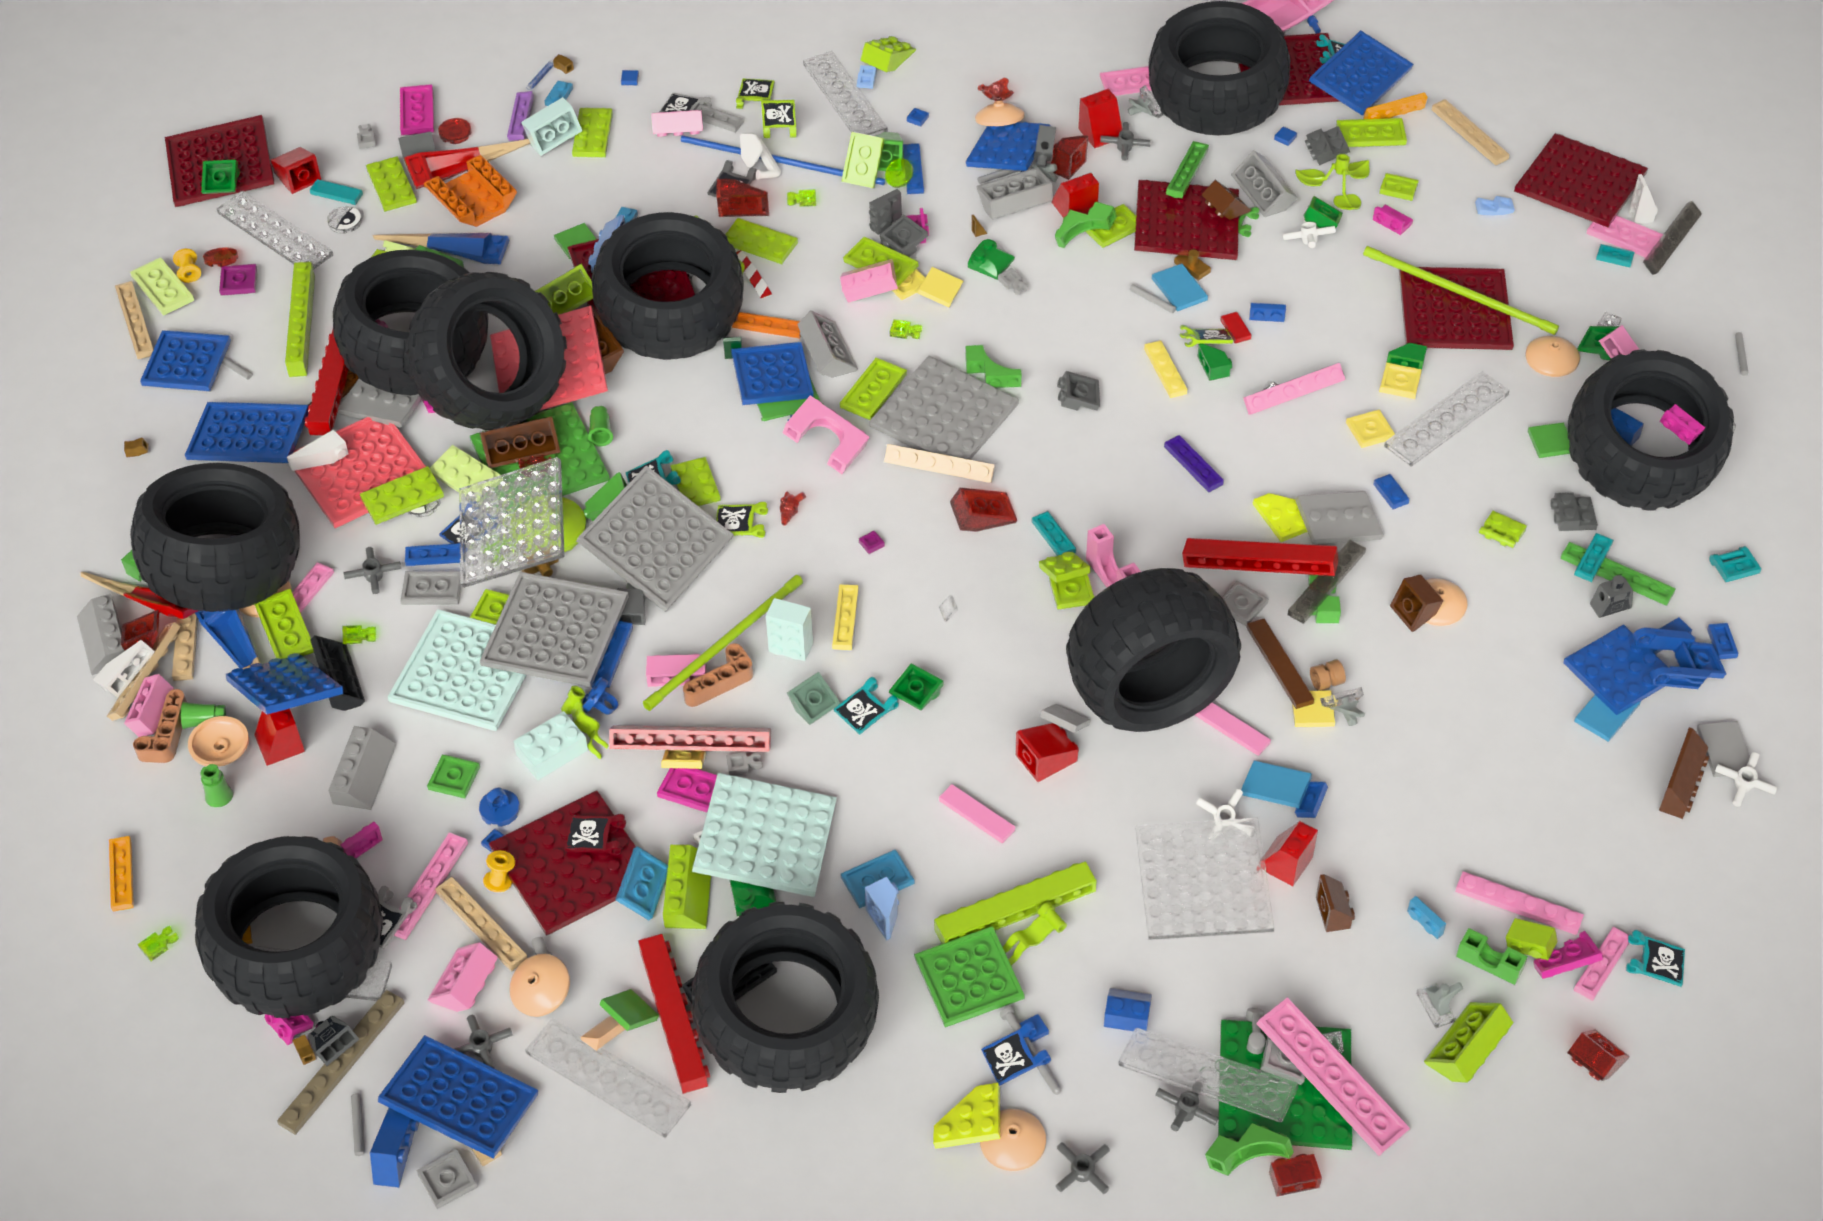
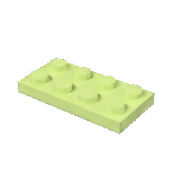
(162, 286)
(460, 469)

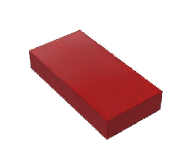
(1235, 327)

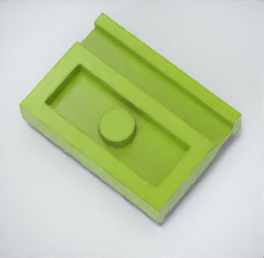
(1398, 187)

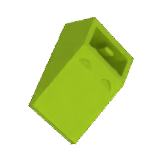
(886, 53)

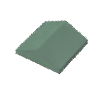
(813, 698)

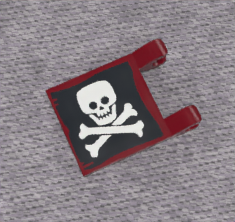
(592, 834)

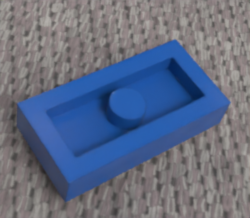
(1267, 312)
(1391, 491)
(1722, 640)
(1312, 800)

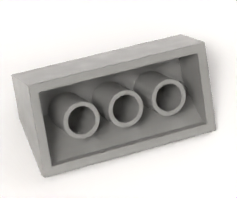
(1263, 185)
(1015, 193)
(826, 345)
(100, 632)
(361, 768)

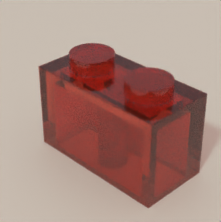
(1295, 1174)

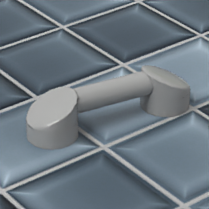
(1256, 1039)

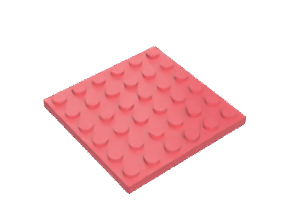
(583, 357)
(374, 458)

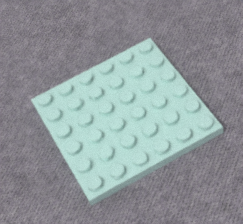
(448, 677)
(765, 834)

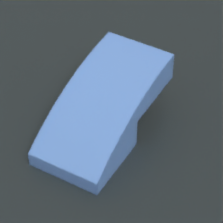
(866, 77)
(1498, 206)

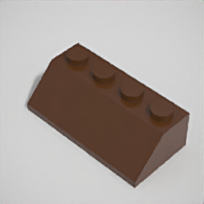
(609, 346)
(519, 441)
(1684, 776)

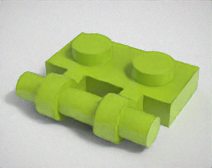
(1502, 529)

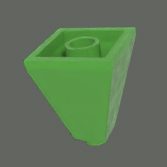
(891, 149)
(604, 496)

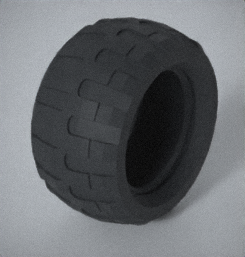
(1219, 102)
(659, 244)
(391, 285)
(533, 327)
(1627, 473)
(219, 571)
(1153, 649)
(795, 936)
(300, 978)

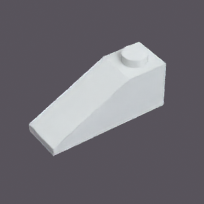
(1642, 204)
(319, 452)
(121, 670)

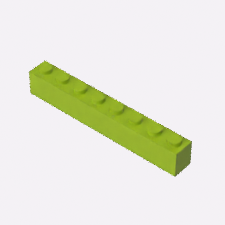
(300, 319)
(1017, 903)

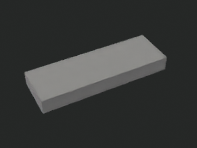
(720, 118)

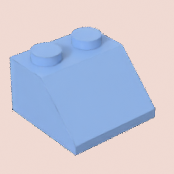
(882, 905)

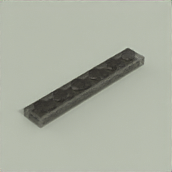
(1672, 237)
(1324, 585)

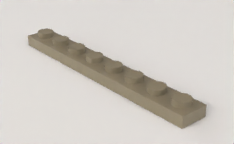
(329, 1076)

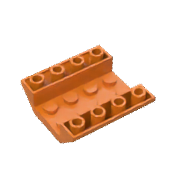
(476, 194)

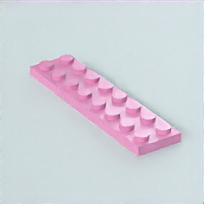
(1333, 1076)

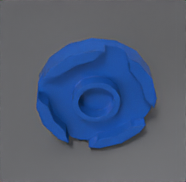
(597, 697)
(499, 807)

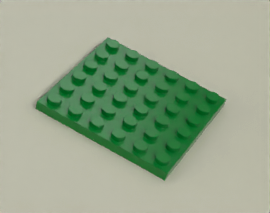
(1310, 1117)

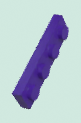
(1194, 463)

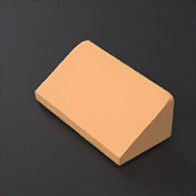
(602, 1033)

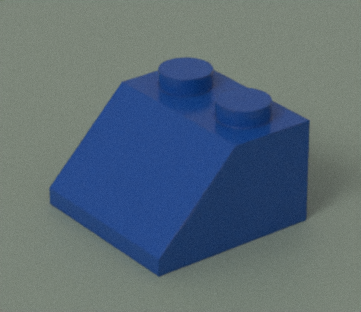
(1127, 1010)

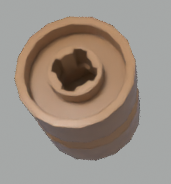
(1327, 675)

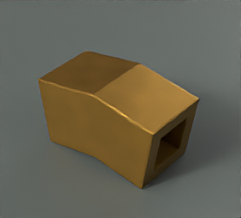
(563, 63)
(135, 447)
(304, 1049)

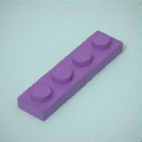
(520, 112)

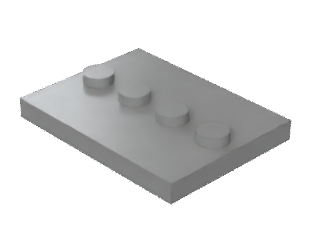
(377, 404)
(1339, 517)

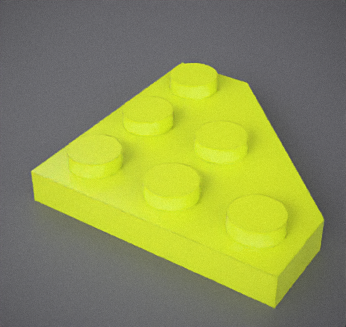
(1280, 515)
(972, 1119)

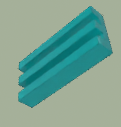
(1615, 255)

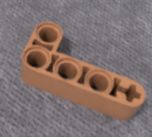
(720, 680)
(164, 744)

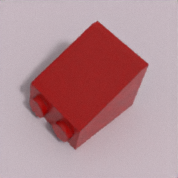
(1099, 117)
(296, 169)
(1077, 195)
(278, 736)
(1045, 750)
(1291, 853)

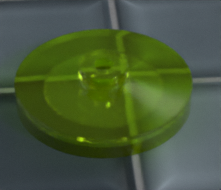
(899, 173)

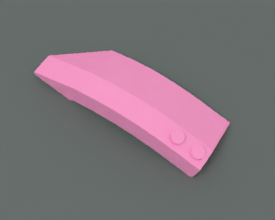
(1288, 12)

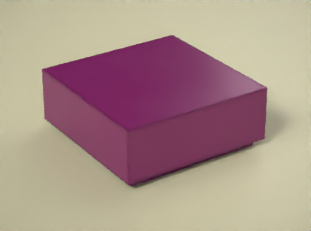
(871, 542)

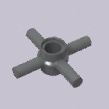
(1125, 141)
(372, 570)
(480, 1035)
(1186, 1108)
(1083, 1175)

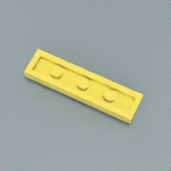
(1165, 369)
(845, 617)

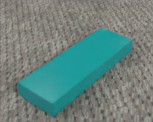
(336, 192)
(1053, 533)
(1593, 557)

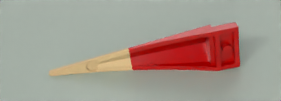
(450, 163)
(141, 595)

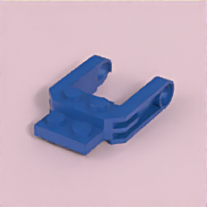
(1695, 659)

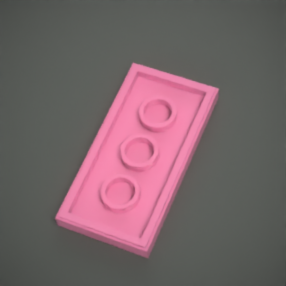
(1126, 80)
(1626, 235)

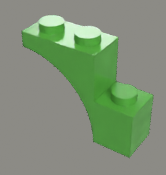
(1099, 217)
(995, 375)
(1257, 1141)

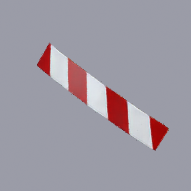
(754, 276)

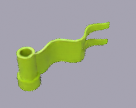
(586, 724)
(1036, 932)

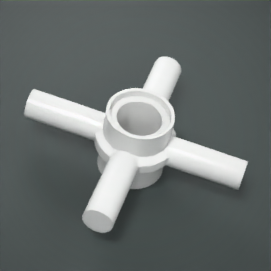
(1309, 233)
(1748, 772)
(1229, 808)

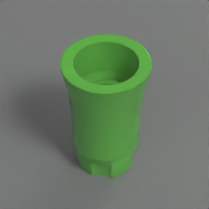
(600, 429)
(194, 714)
(216, 788)

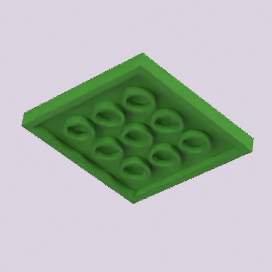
(969, 976)

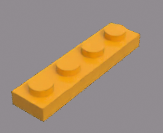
(1397, 107)
(121, 873)

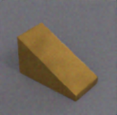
(976, 227)

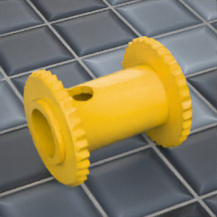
(186, 259)
(499, 863)

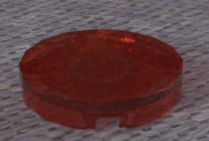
(454, 130)
(221, 256)

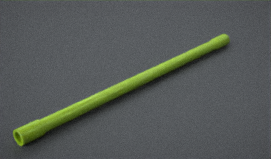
(1528, 318)
(658, 696)

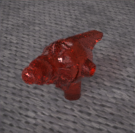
(789, 506)

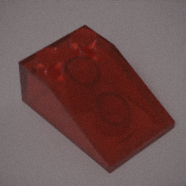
(740, 199)
(982, 509)

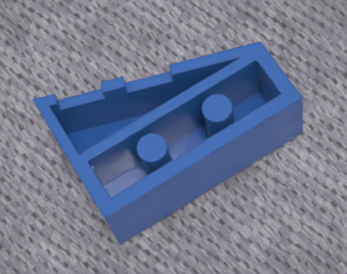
(1626, 426)
(392, 1148)

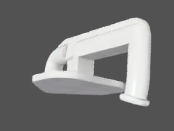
(751, 149)

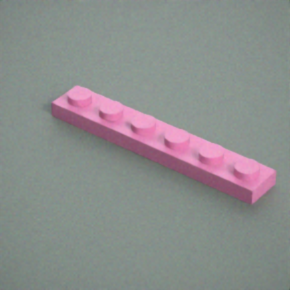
(1294, 388)
(431, 878)
(1519, 903)

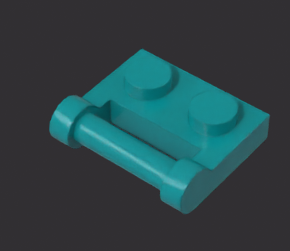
(1736, 568)

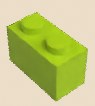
(1532, 939)

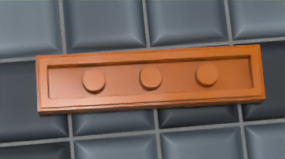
(767, 325)

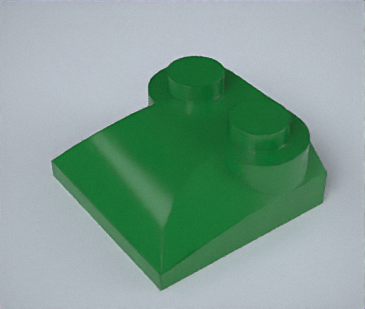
(219, 176)
(1322, 214)
(990, 259)
(1590, 341)
(916, 687)
(749, 896)

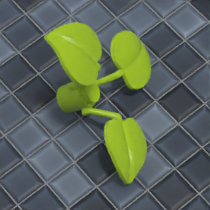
(1356, 170)

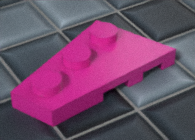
(1571, 956)

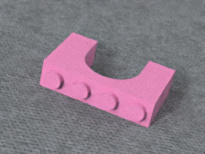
(815, 414)
(1101, 556)

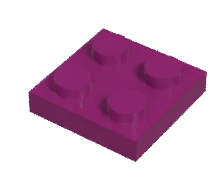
(238, 279)

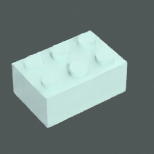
(551, 126)
(789, 629)
(550, 745)

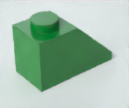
(1408, 355)
(1214, 362)

